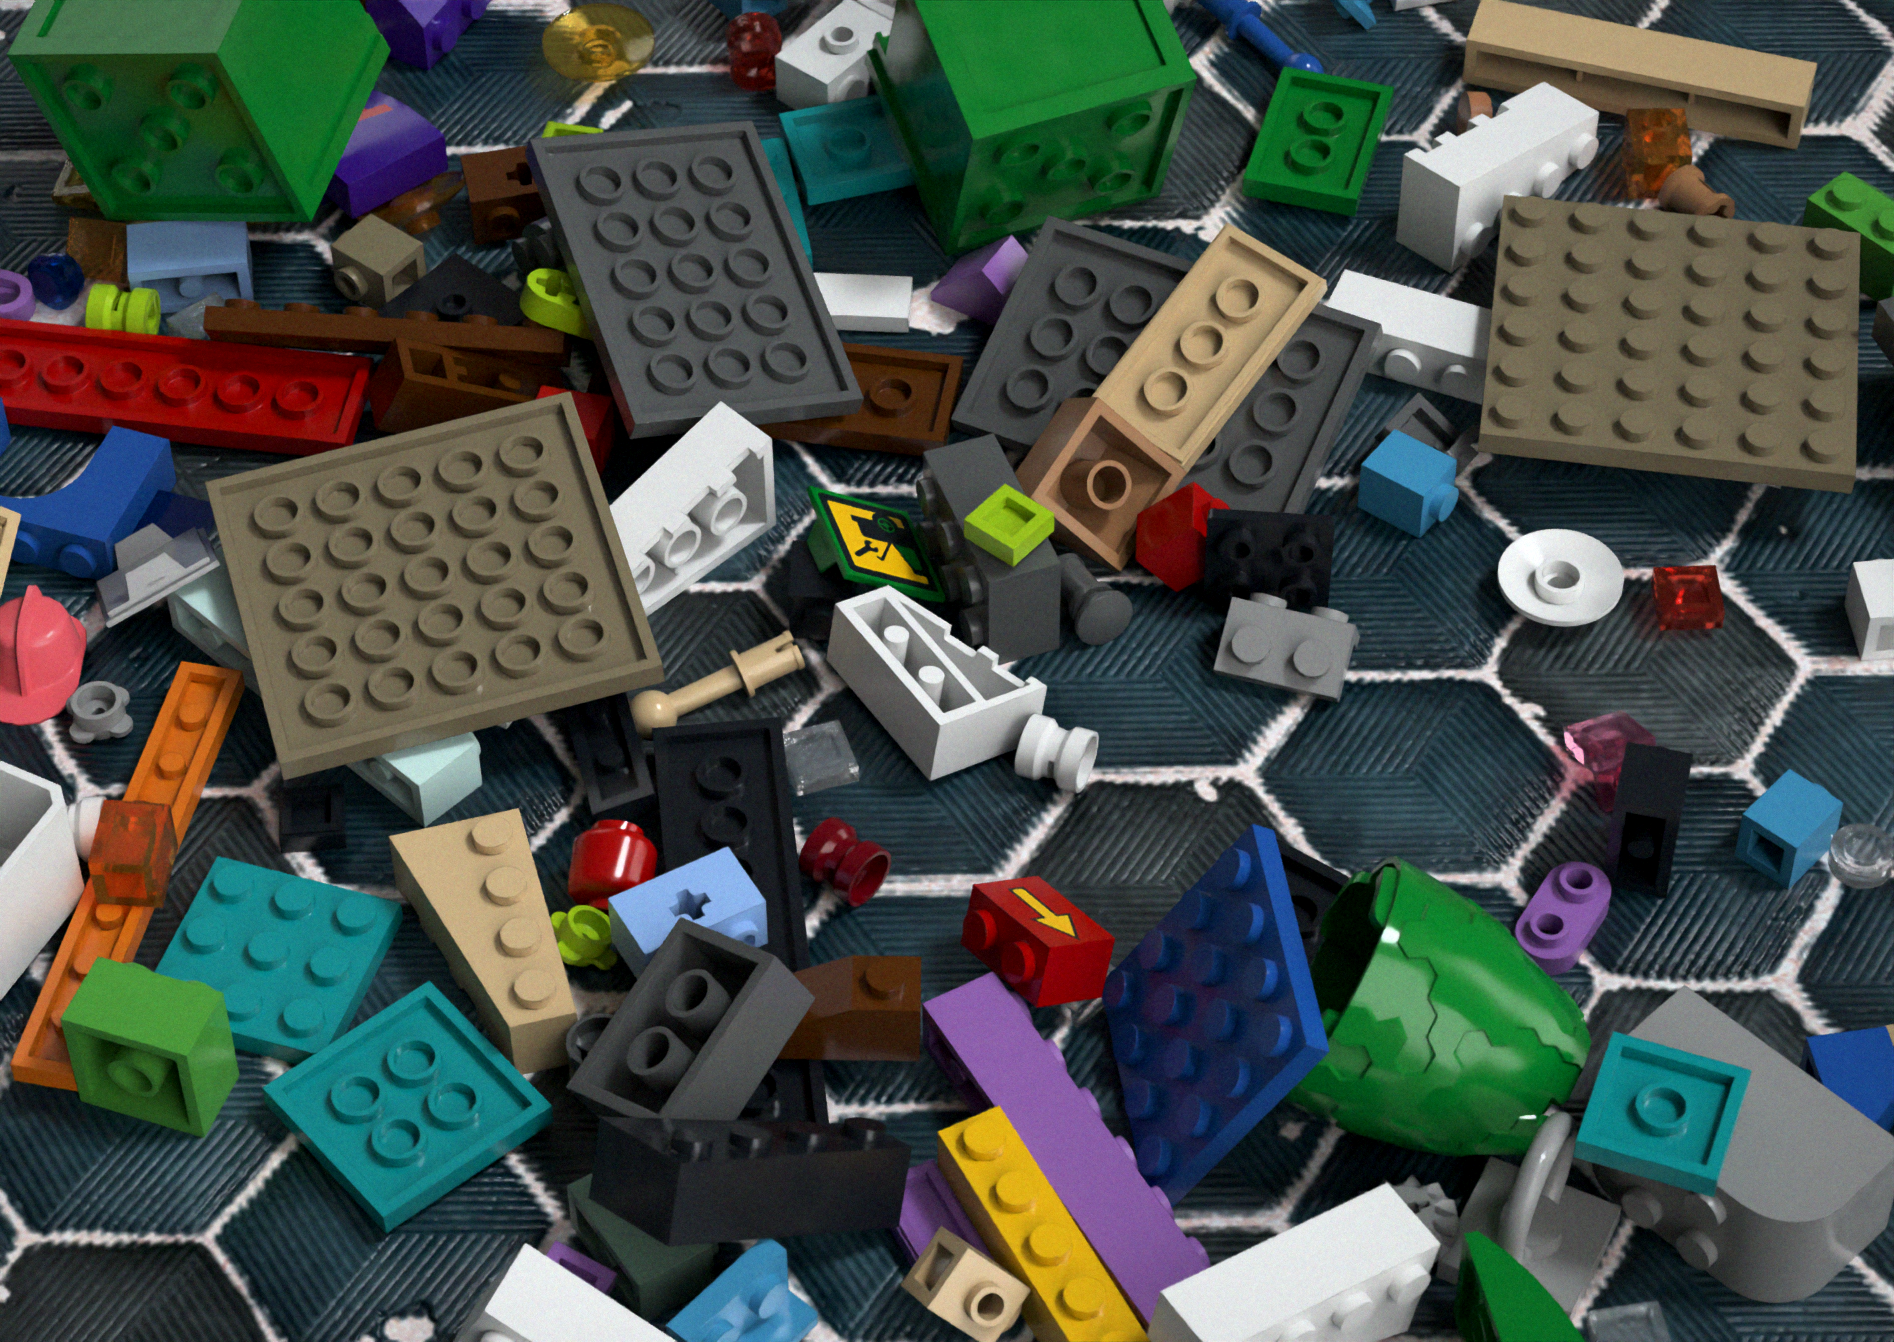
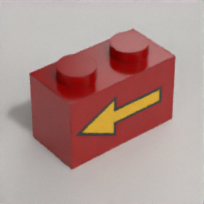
(1037, 941)

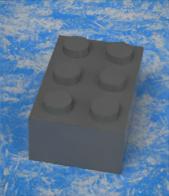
(999, 604)
(693, 1031)

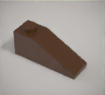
(437, 384)
(860, 1010)

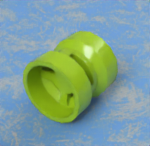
(123, 311)

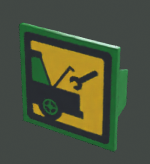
(870, 545)

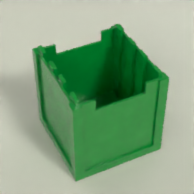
(201, 100)
(1030, 108)

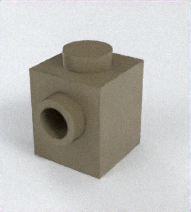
(376, 262)

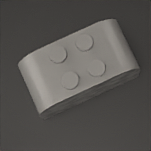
(1799, 1182)

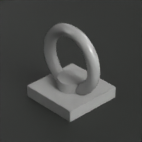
(1538, 1218)

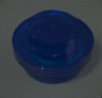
(56, 279)

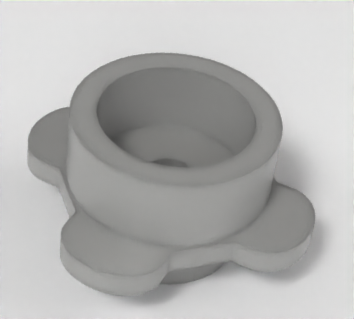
(99, 712)

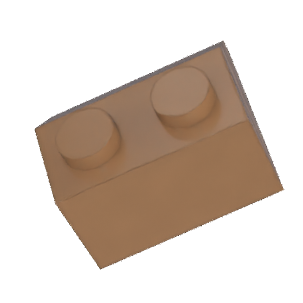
(1096, 479)

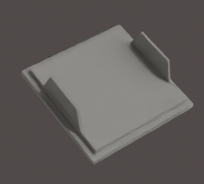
(152, 568)

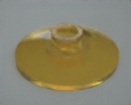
(598, 42)

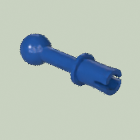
(1242, 19)

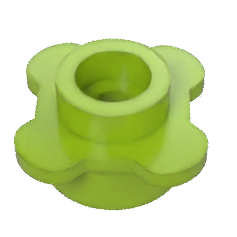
(584, 937)

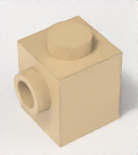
(966, 1287)

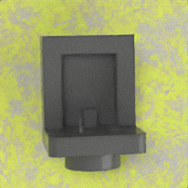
(1430, 427)

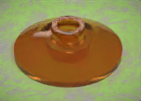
(419, 205)

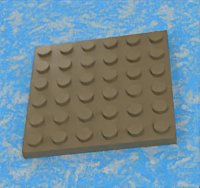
(1674, 344)
(431, 584)

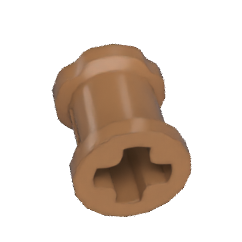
(1689, 194)

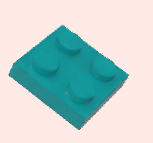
(844, 150)
(1662, 1114)

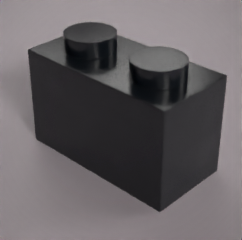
(1647, 818)

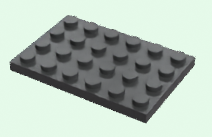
(692, 276)
(1084, 307)

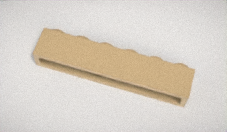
(1638, 68)

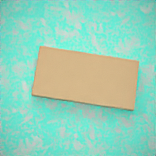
(1210, 343)

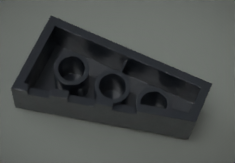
(748, 1177)

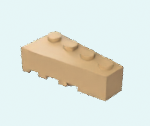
(492, 924)

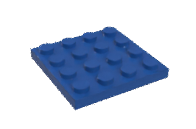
(1213, 1016)

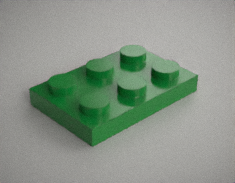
(1318, 141)

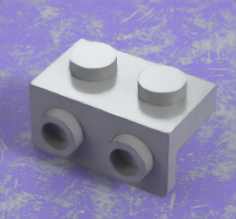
(1286, 647)

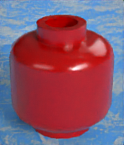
(608, 862)

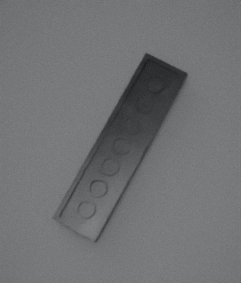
(732, 790)

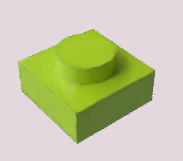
(1009, 525)

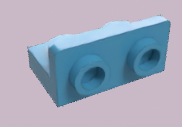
(747, 1303)

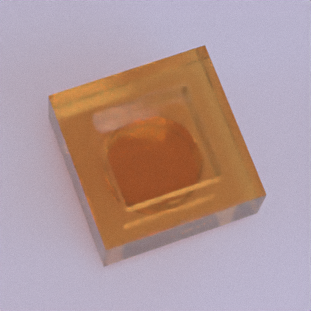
(99, 248)

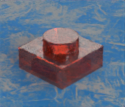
(1687, 597)

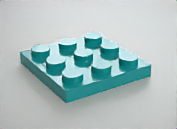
(283, 954)
(408, 1106)

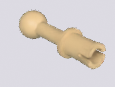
(746, 671)

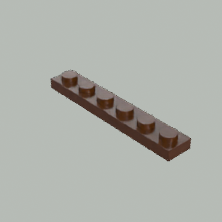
(367, 333)

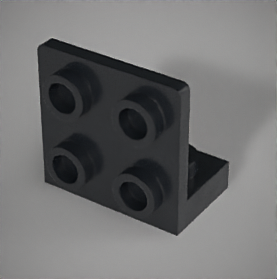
(1268, 555)

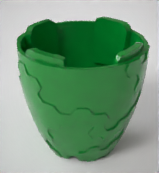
(1435, 1021)

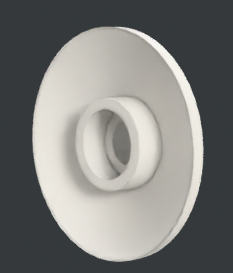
(1560, 577)

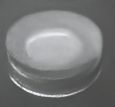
(1861, 856)

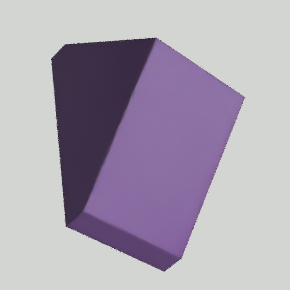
(982, 280)

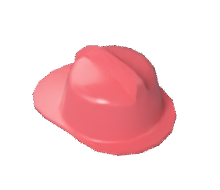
(38, 658)

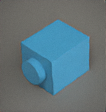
(1408, 484)
(1788, 828)

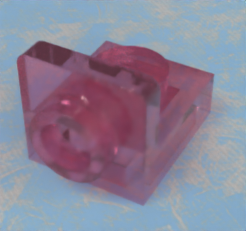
(1601, 749)

